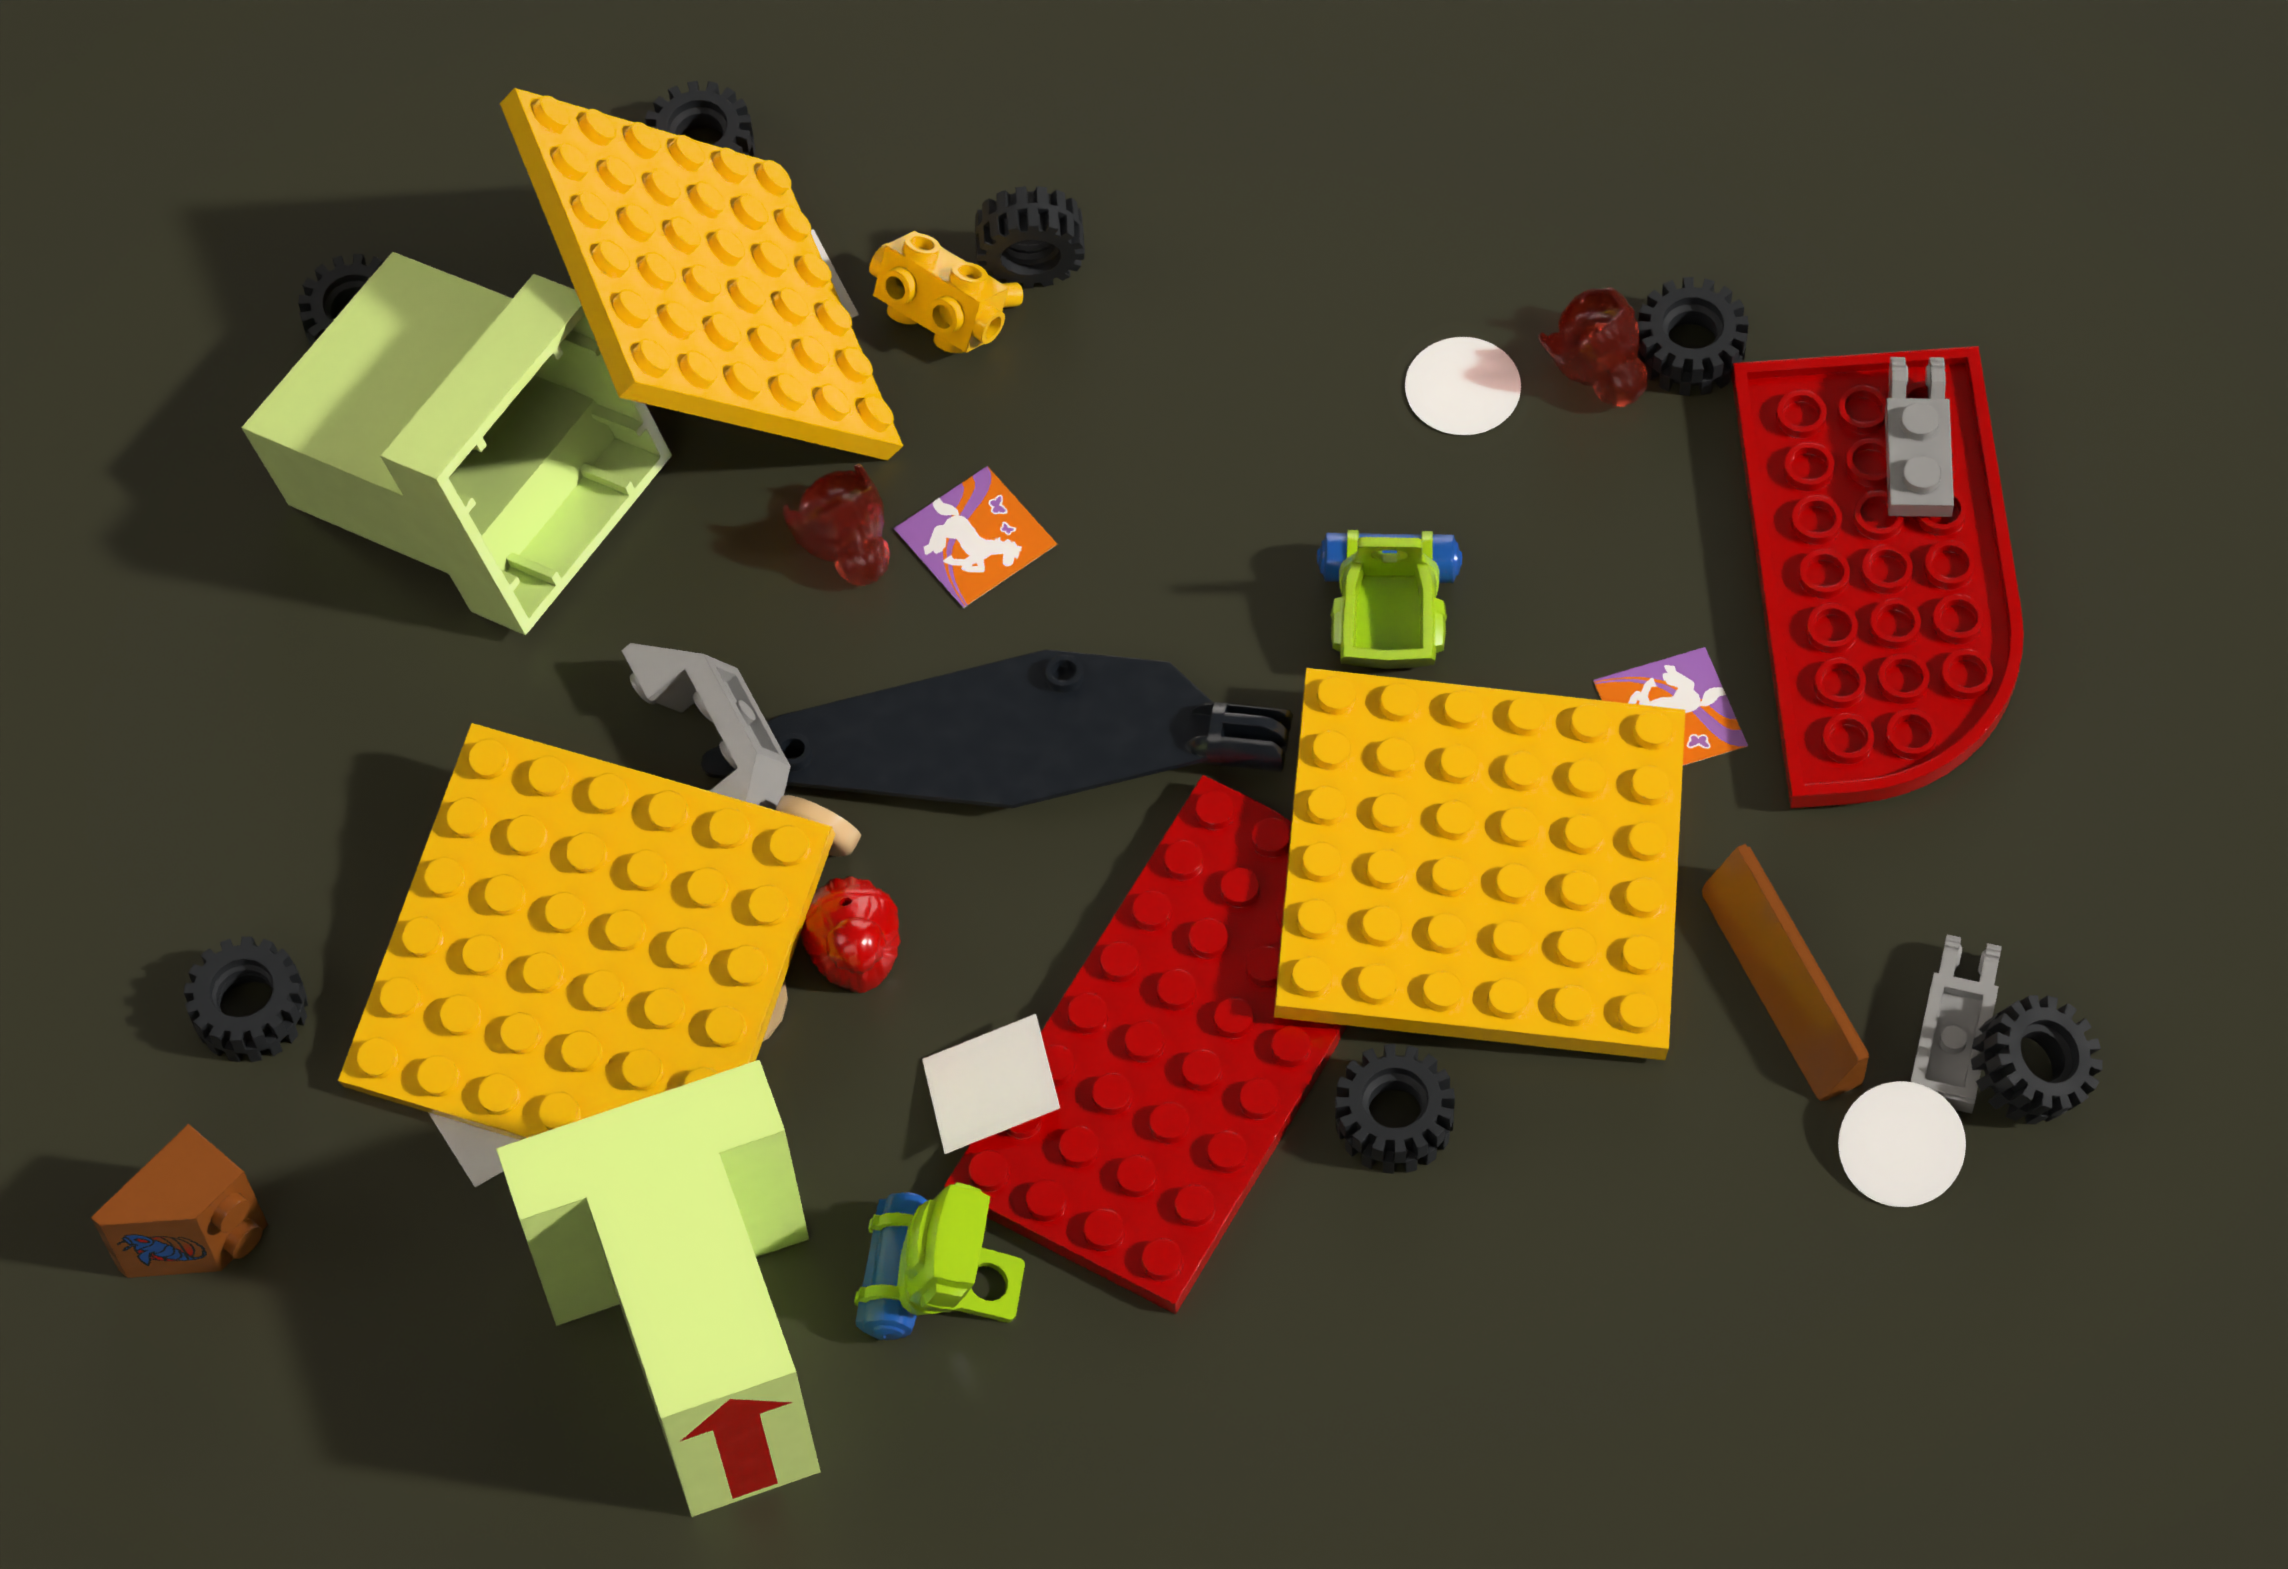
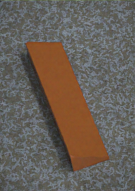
(1786, 975)

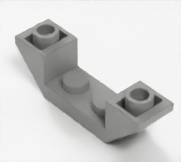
(722, 696)

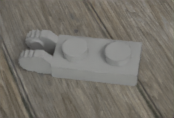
(1918, 444)
(1951, 1023)

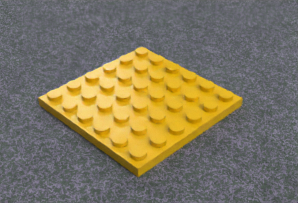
(700, 277)
(1483, 865)
(580, 940)

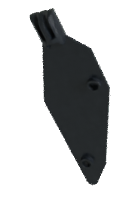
(1021, 732)

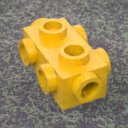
(941, 292)

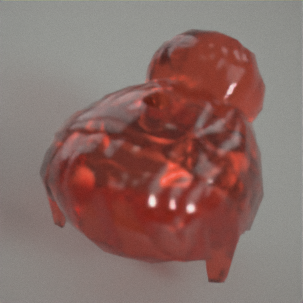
(1600, 346)
(843, 524)

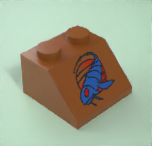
(181, 1212)

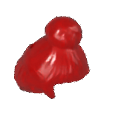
(852, 933)

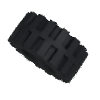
(1029, 236)
(230, 969)

